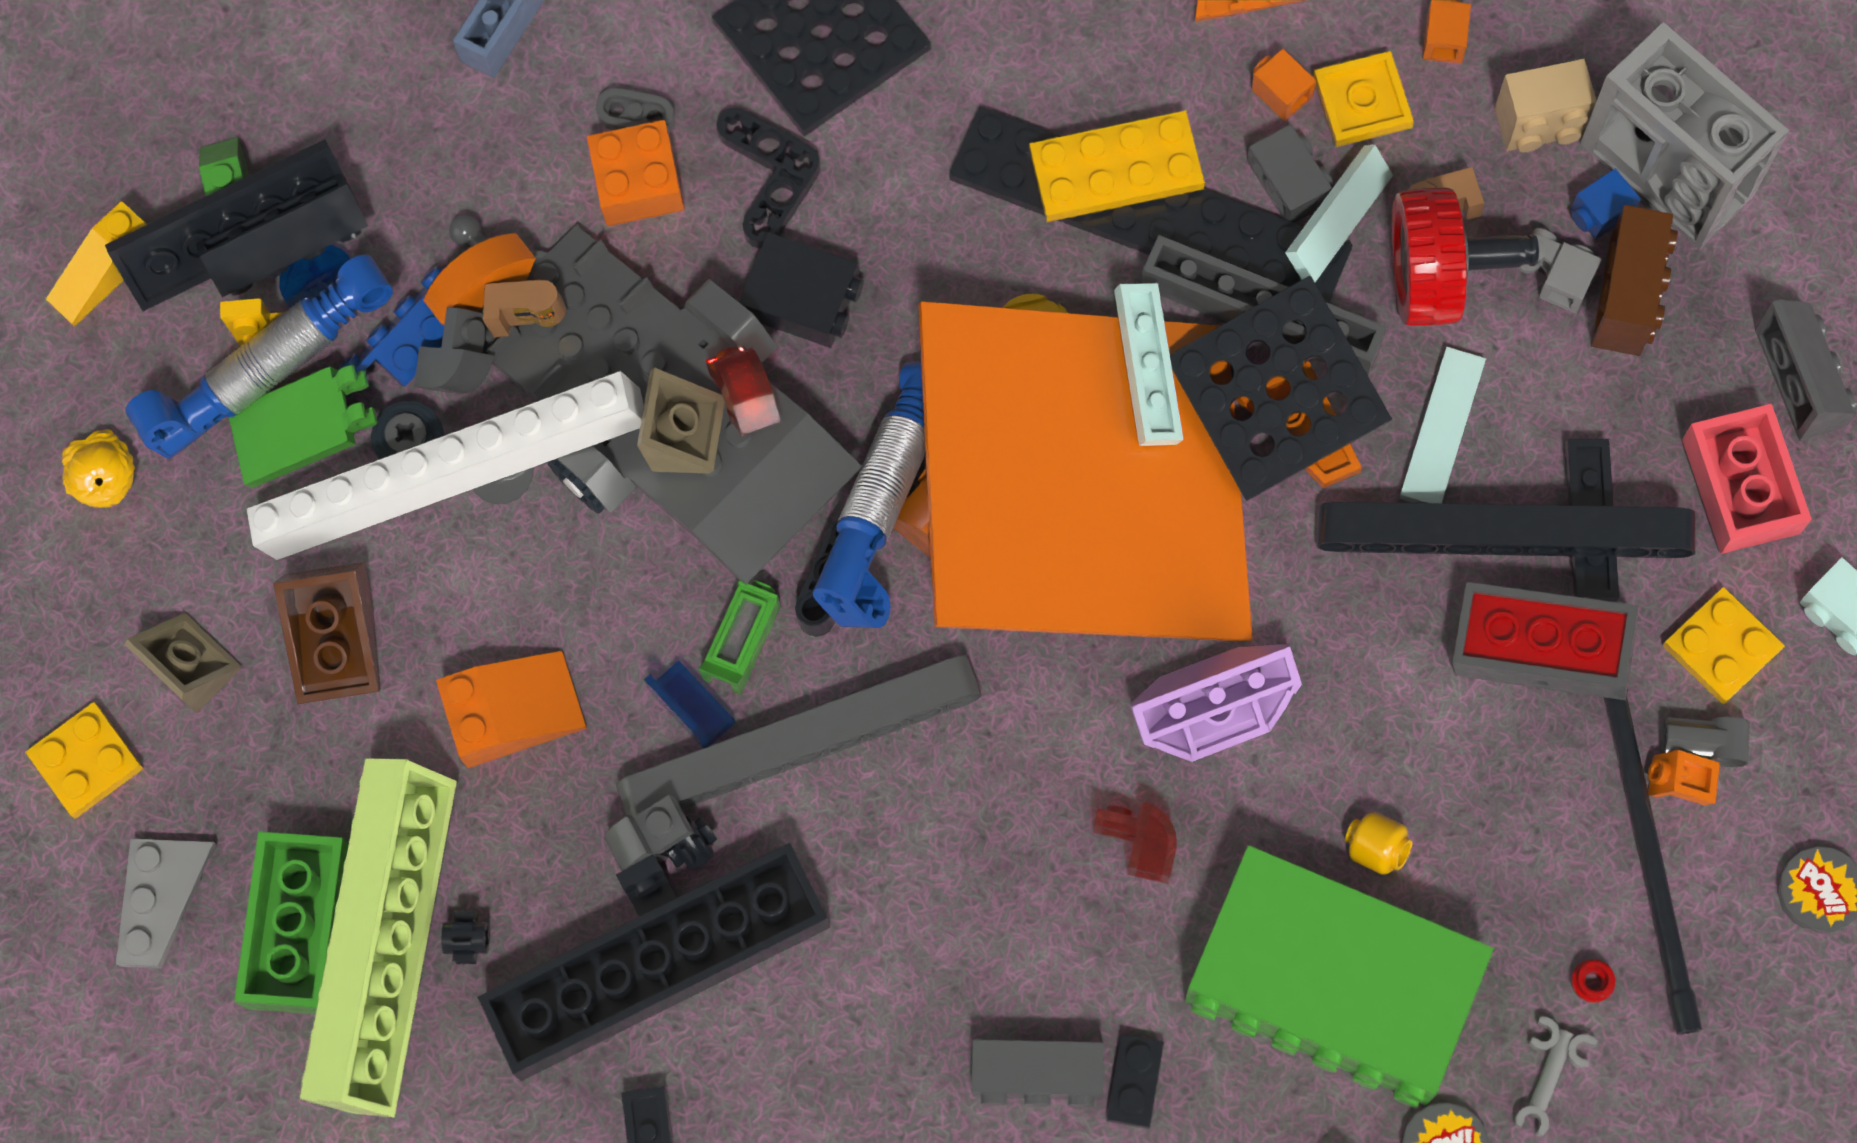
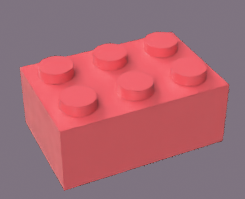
(1746, 478)

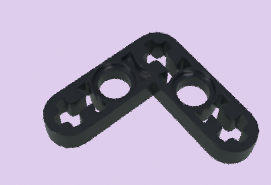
(784, 173)

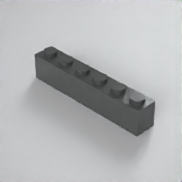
(1230, 291)

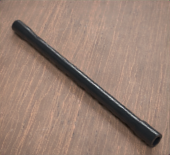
(1681, 995)

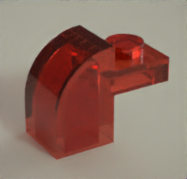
(744, 388)
(1152, 838)

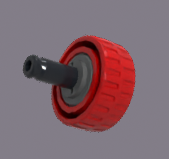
(1435, 255)

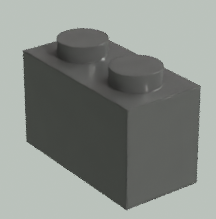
(1290, 173)

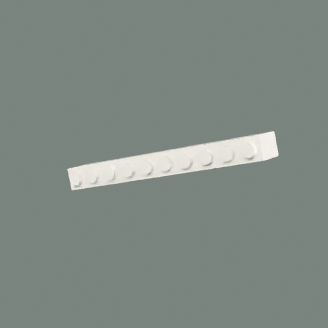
(447, 466)

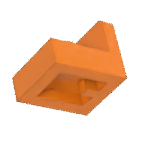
(1684, 777)

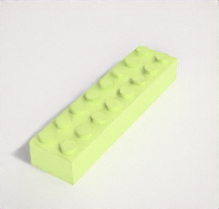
(378, 938)

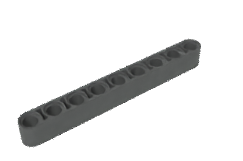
(804, 737)

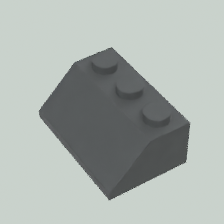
(1805, 369)

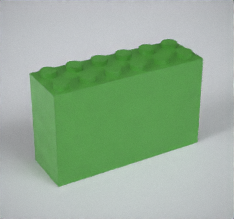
(1338, 977)

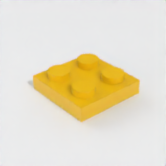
(1363, 99)
(1723, 645)
(84, 760)

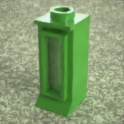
(741, 635)

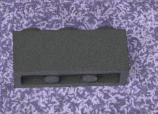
(1037, 1072)

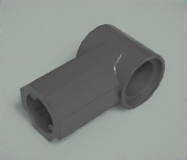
(1718, 740)

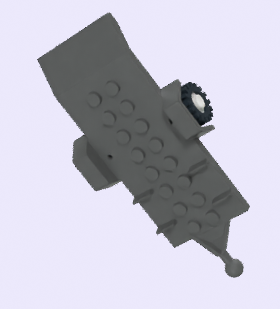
(615, 322)

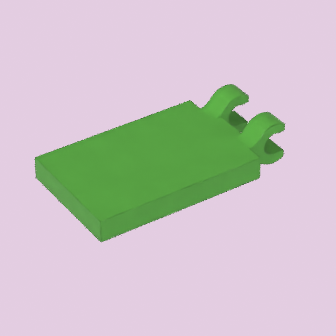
(299, 424)

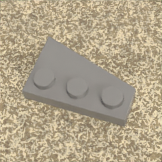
(156, 895)

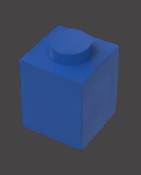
(1601, 203)

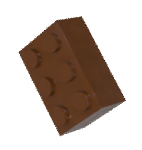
(1634, 280)

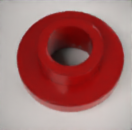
(1602, 971)

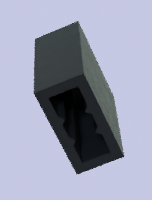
(801, 290)

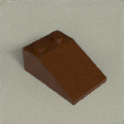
(329, 632)

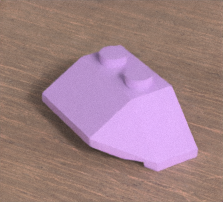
(1217, 701)

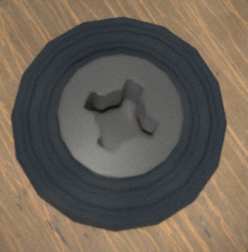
(404, 417)

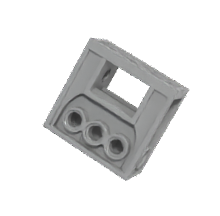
(1706, 142)

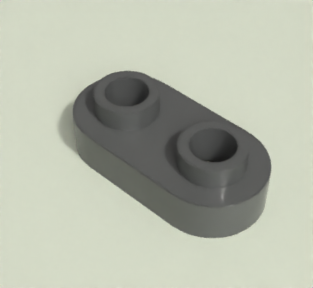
(637, 108)

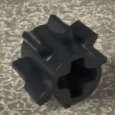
(694, 849)
(465, 937)

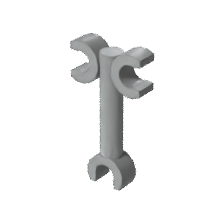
(1562, 1046)

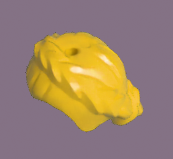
(98, 457)

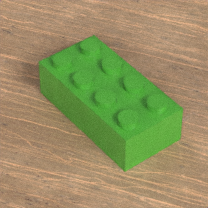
(289, 921)

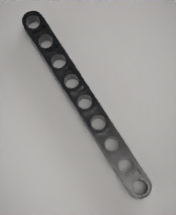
(1506, 529)

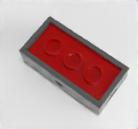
(1546, 640)

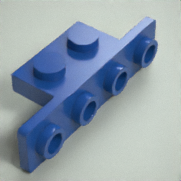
(398, 344)

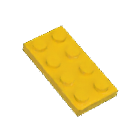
(1116, 166)

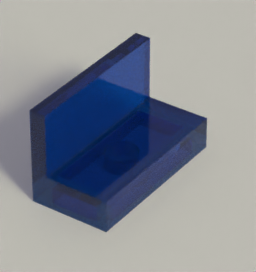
(690, 704)

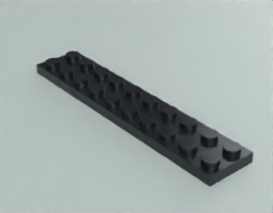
(1000, 164)

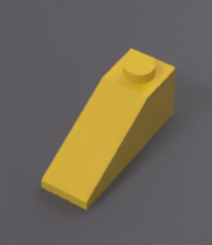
(91, 270)

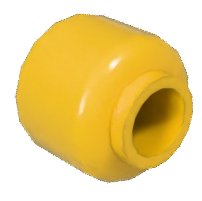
(1378, 843)

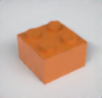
(635, 173)

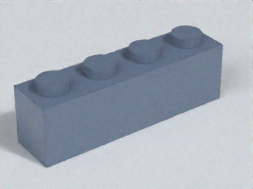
(493, 32)

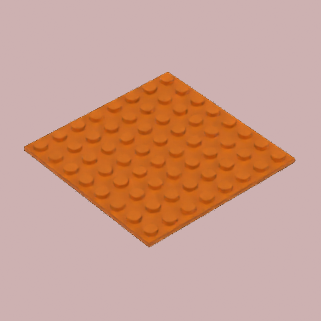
(1050, 502)

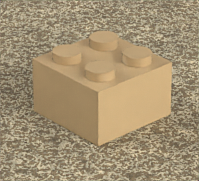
(1545, 105)

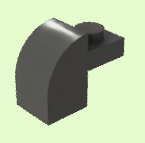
(460, 361)
(648, 833)

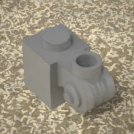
(1567, 270)

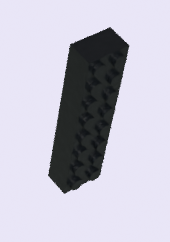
(653, 962)

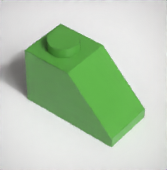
(221, 165)

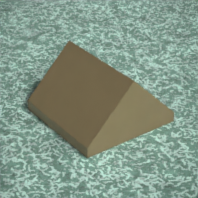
(679, 425)
(185, 659)

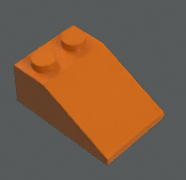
(510, 706)

